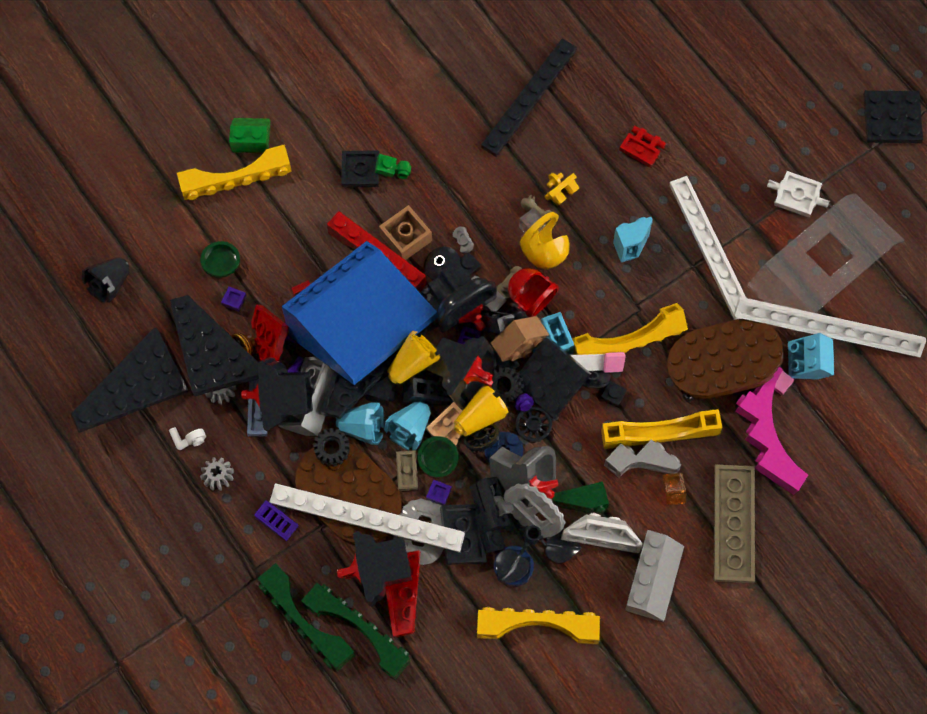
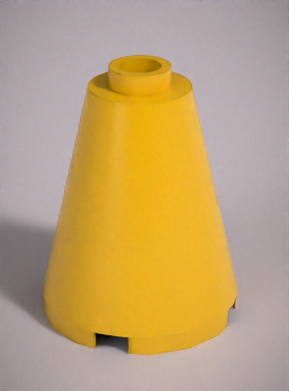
(412, 358)
(480, 412)

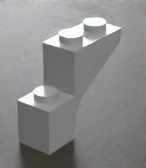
(650, 457)

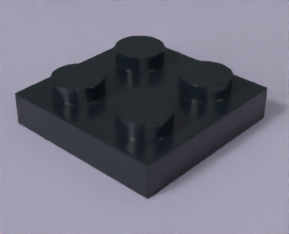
(359, 169)

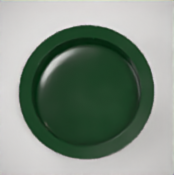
(220, 259)
(438, 456)

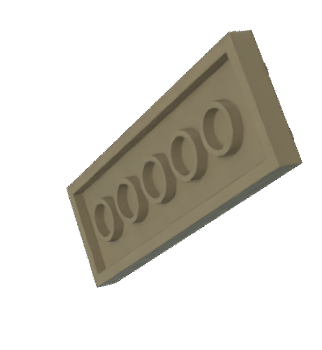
(734, 523)

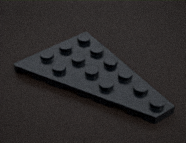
(209, 352)
(138, 382)
(344, 395)

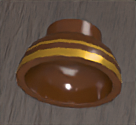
(245, 341)

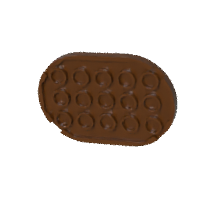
(725, 358)
(354, 481)

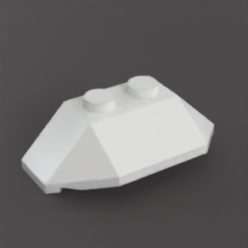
(603, 532)

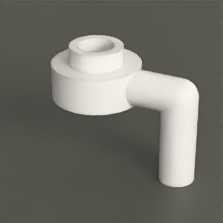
(193, 438)

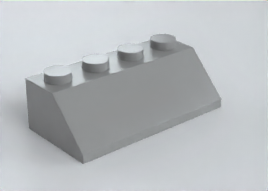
(320, 378)
(655, 576)

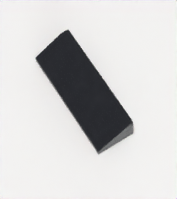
(494, 321)

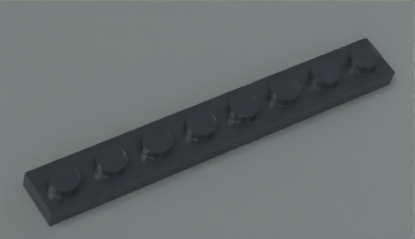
(528, 97)

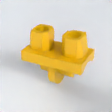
(556, 194)

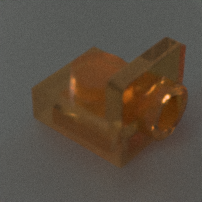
(674, 489)

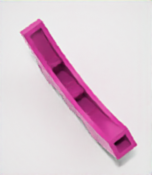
(773, 459)

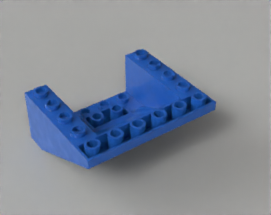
(357, 313)

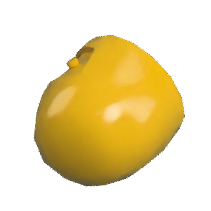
(541, 247)

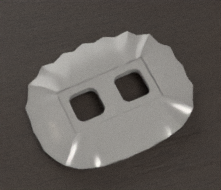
(429, 509)
(526, 515)

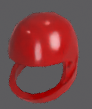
(531, 291)

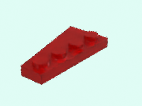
(403, 599)

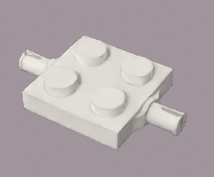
(798, 194)

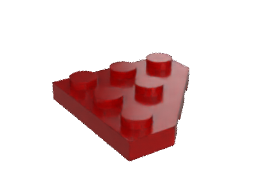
(269, 333)

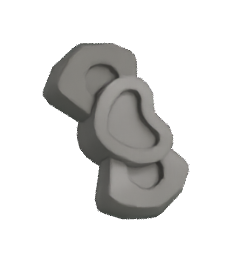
(463, 239)

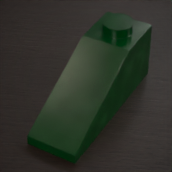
(583, 499)

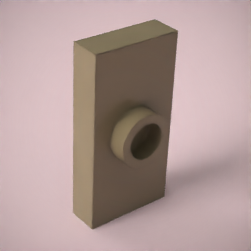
(407, 470)

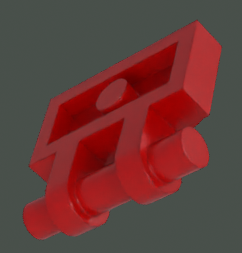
(640, 150)

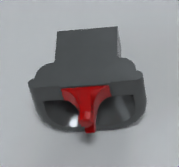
(534, 468)

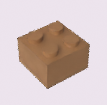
(405, 233)
(519, 339)

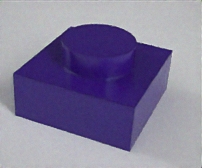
(233, 299)
(438, 492)

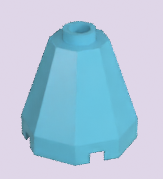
(363, 423)
(408, 425)

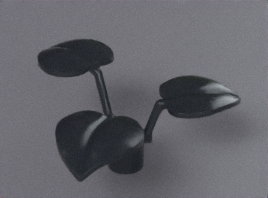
(513, 567)

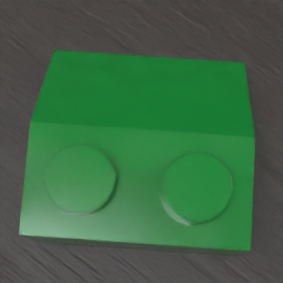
(249, 135)

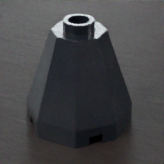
(106, 278)

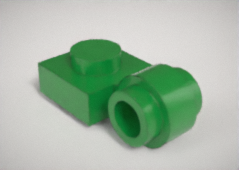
(387, 166)

